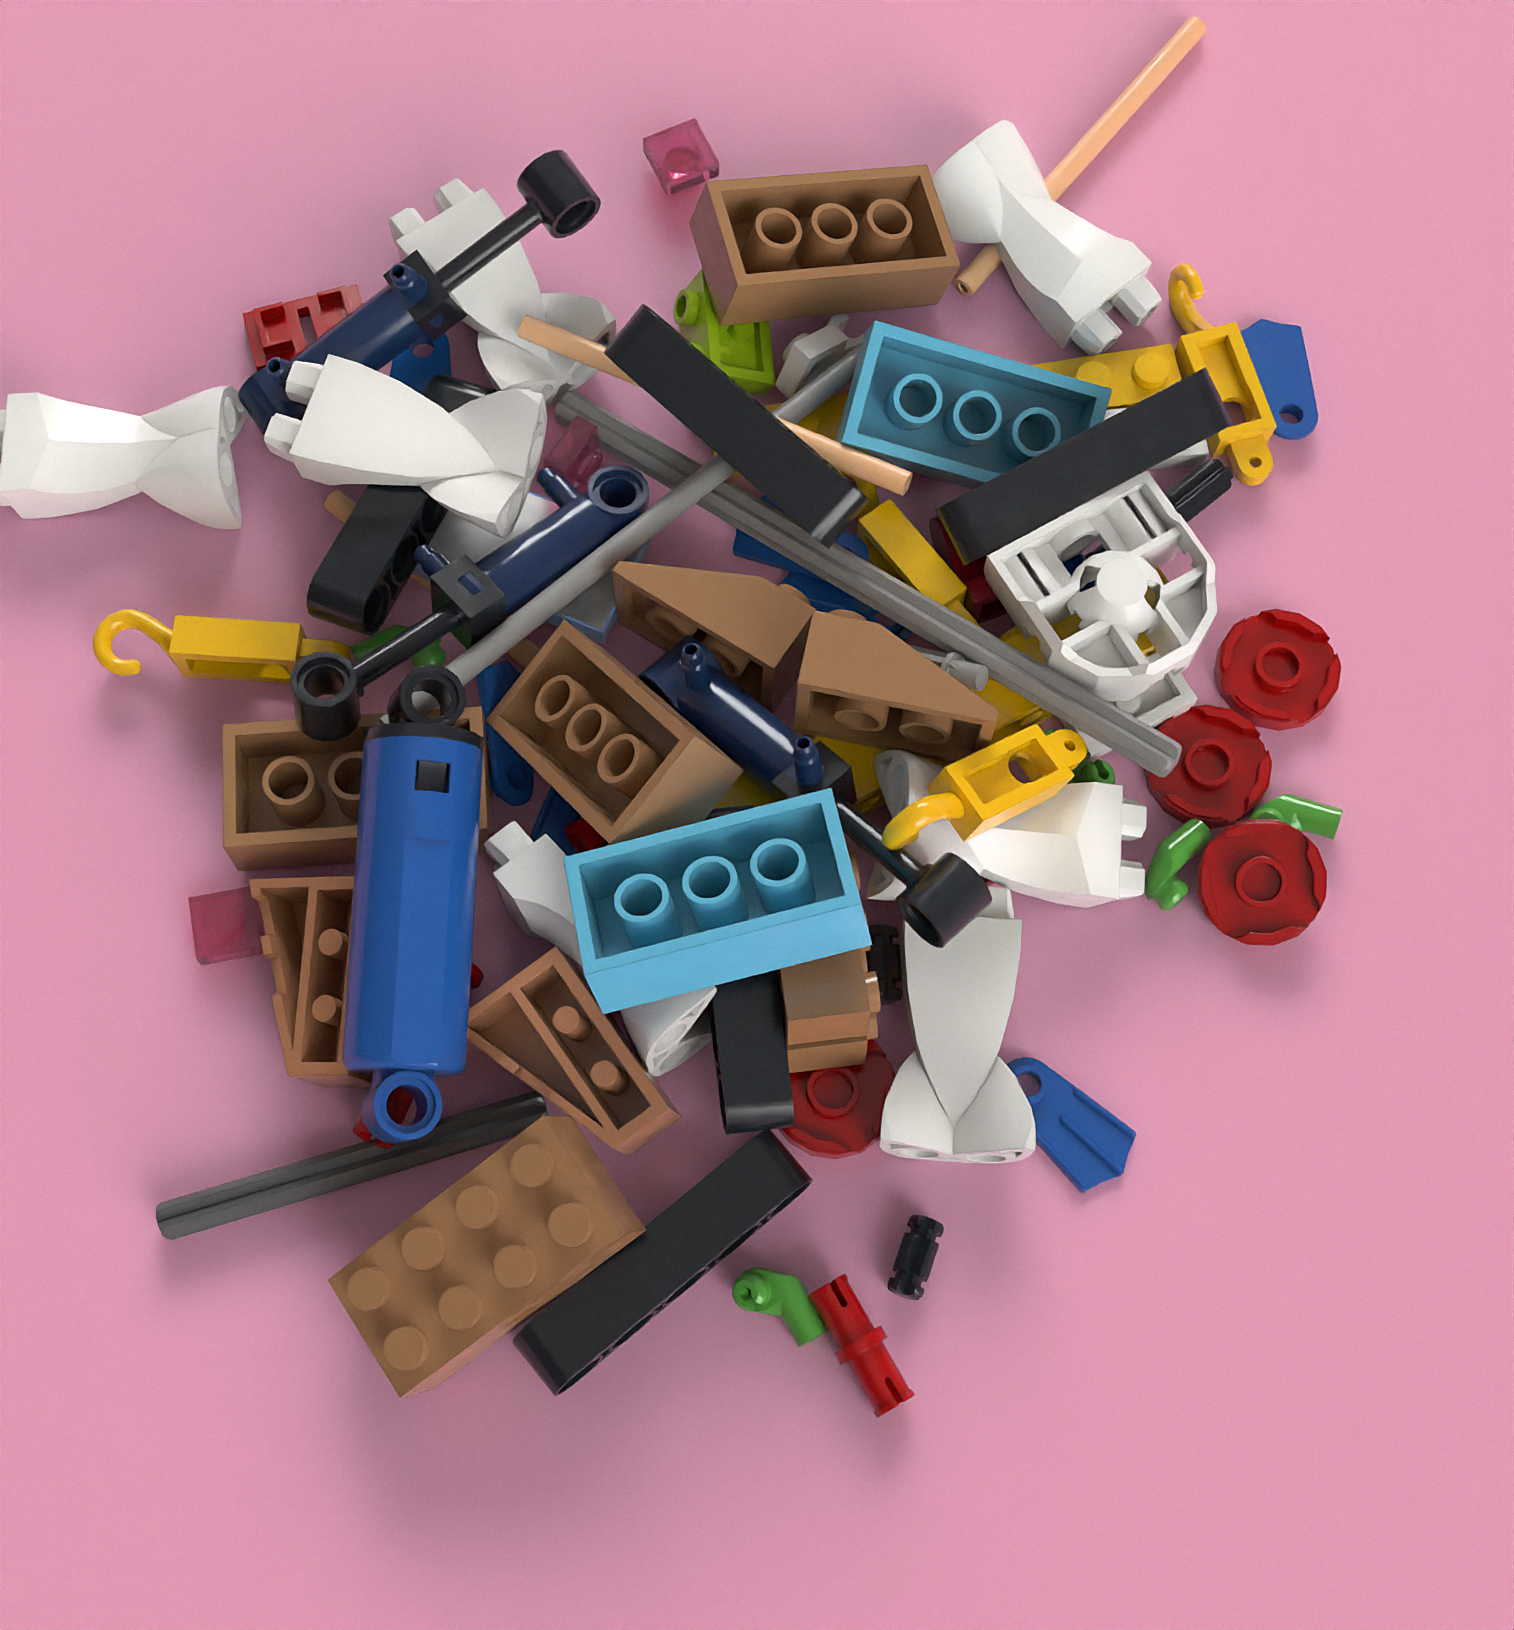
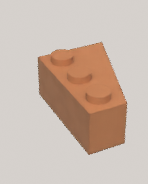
(309, 956)
(562, 1046)

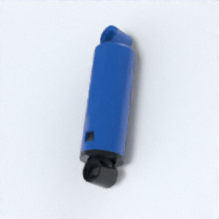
(413, 903)

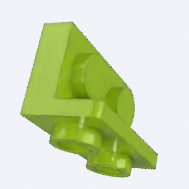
(737, 349)

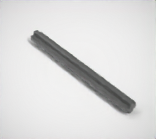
(346, 1167)

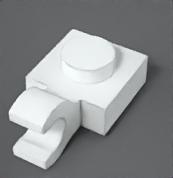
(813, 354)

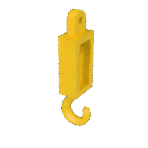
(1233, 374)
(904, 552)
(215, 646)
(983, 792)

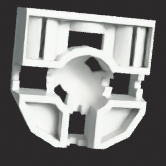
(1139, 535)

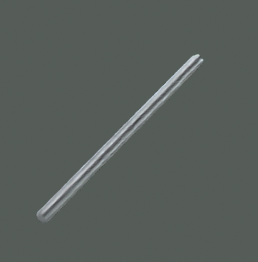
(884, 593)

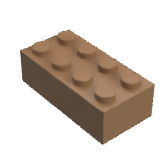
(823, 243)
(610, 741)
(300, 796)
(485, 1255)

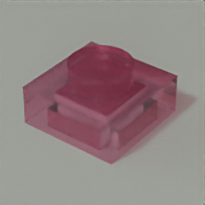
(681, 157)
(576, 453)
(225, 925)

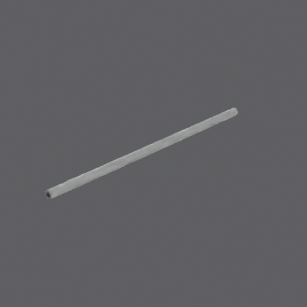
(628, 540)

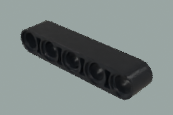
(736, 426)
(1084, 466)
(379, 539)
(750, 1048)
(661, 1262)

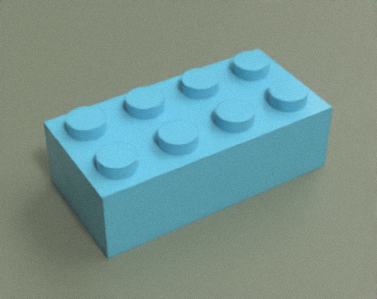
(958, 408)
(715, 901)

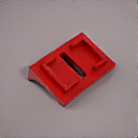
(277, 327)

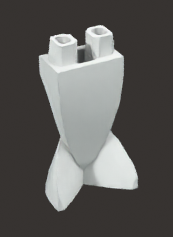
(1055, 258)
(503, 295)
(385, 433)
(84, 457)
(1054, 852)
(538, 900)
(954, 1091)

